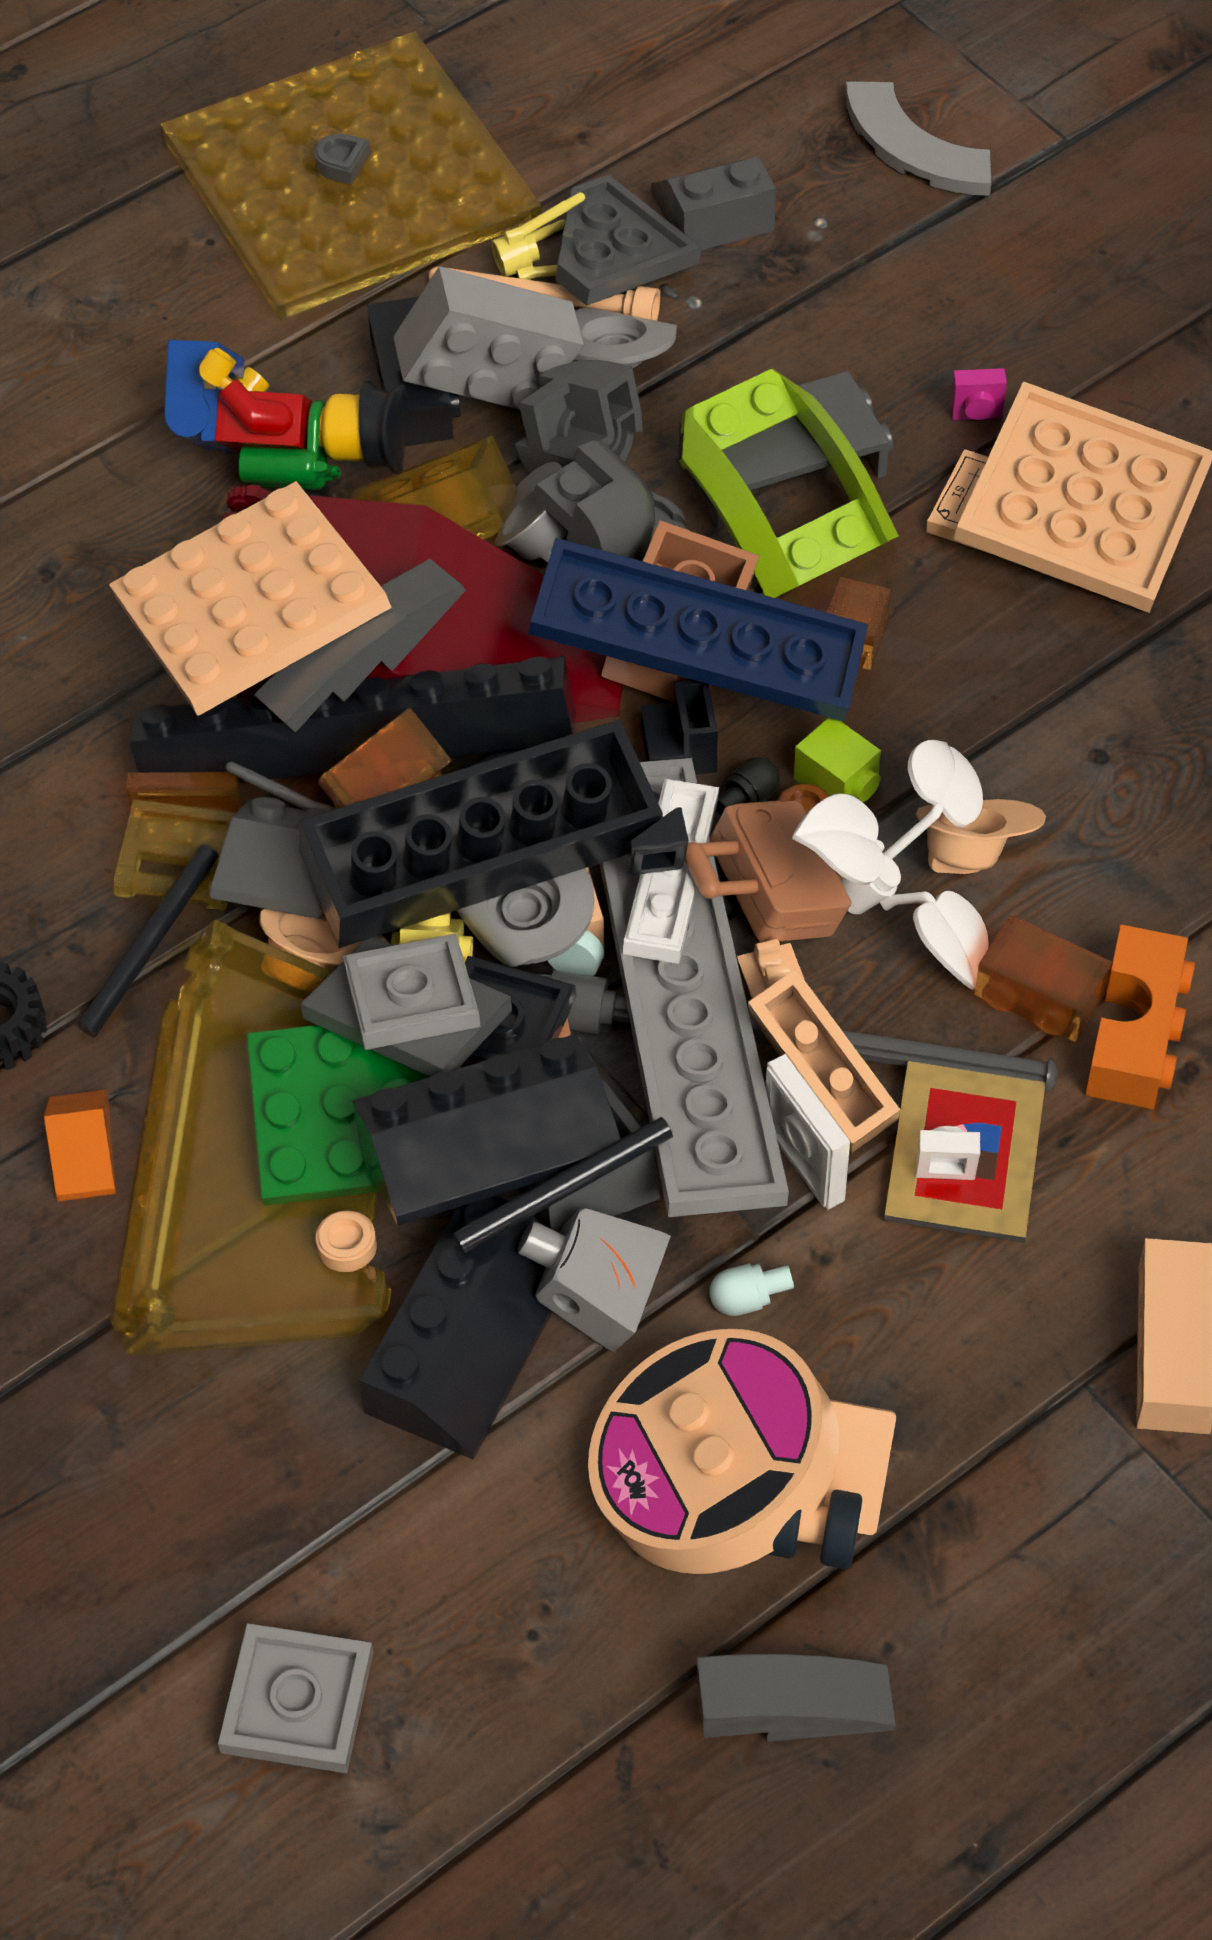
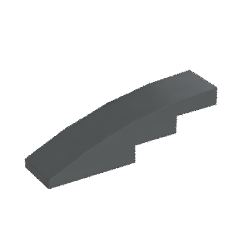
(342, 665)

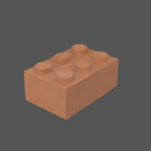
(694, 555)

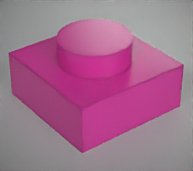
(978, 394)

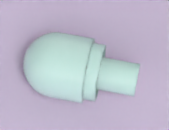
(747, 1288)

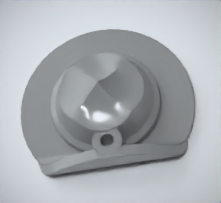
(622, 337)
(535, 920)

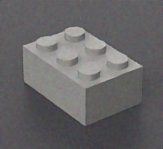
(485, 338)

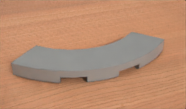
(909, 148)

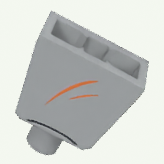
(596, 1272)

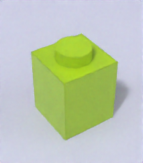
(838, 761)

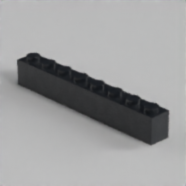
(462, 709)

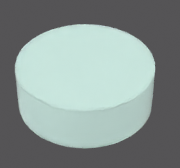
(582, 957)

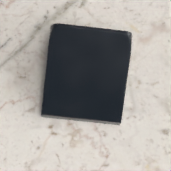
(660, 846)

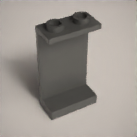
(791, 449)

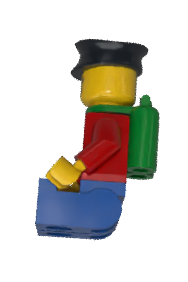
(278, 434)

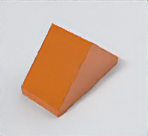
(80, 1145)

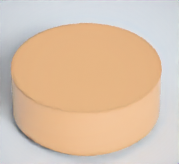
(346, 1241)

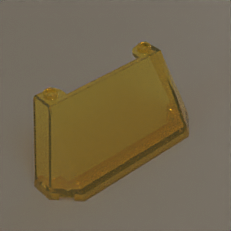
(199, 1245)

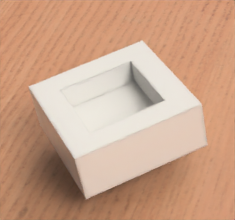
(947, 1153)

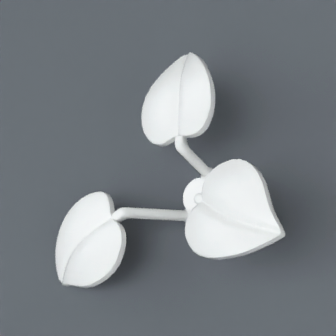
(846, 838)

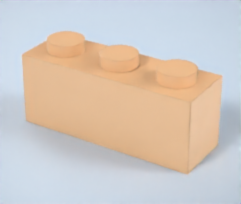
(824, 1057)
(1174, 1337)

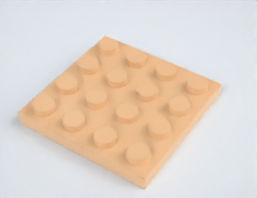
(1084, 496)
(249, 597)

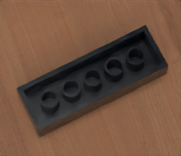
(477, 833)

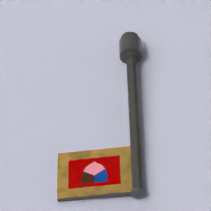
(941, 1088)

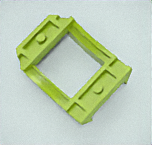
(814, 546)

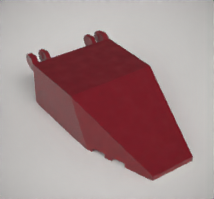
(486, 621)

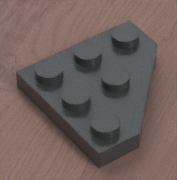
(618, 243)

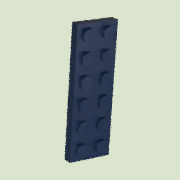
(699, 629)

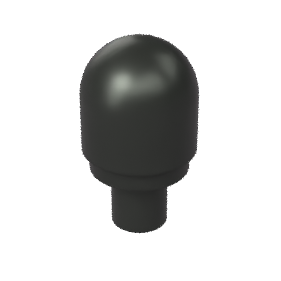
(750, 783)

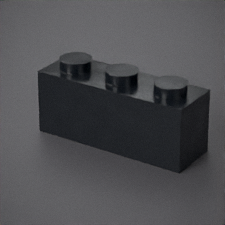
(428, 408)

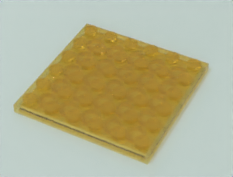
(422, 194)

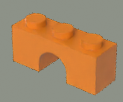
(1132, 1055)

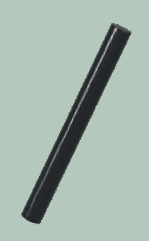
(148, 940)
(562, 1185)

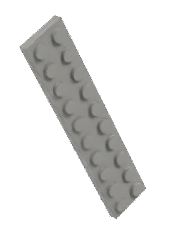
(698, 1052)

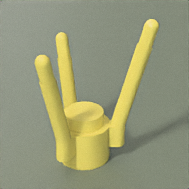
(518, 247)

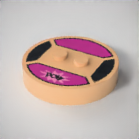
(713, 1450)

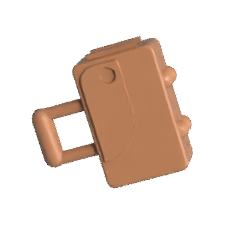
(776, 879)

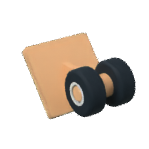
(854, 1493)

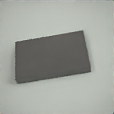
(334, 1010)

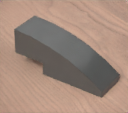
(792, 1696)

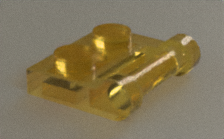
(168, 836)

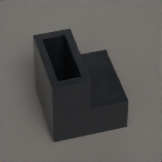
(682, 727)

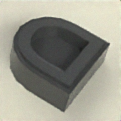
(341, 156)

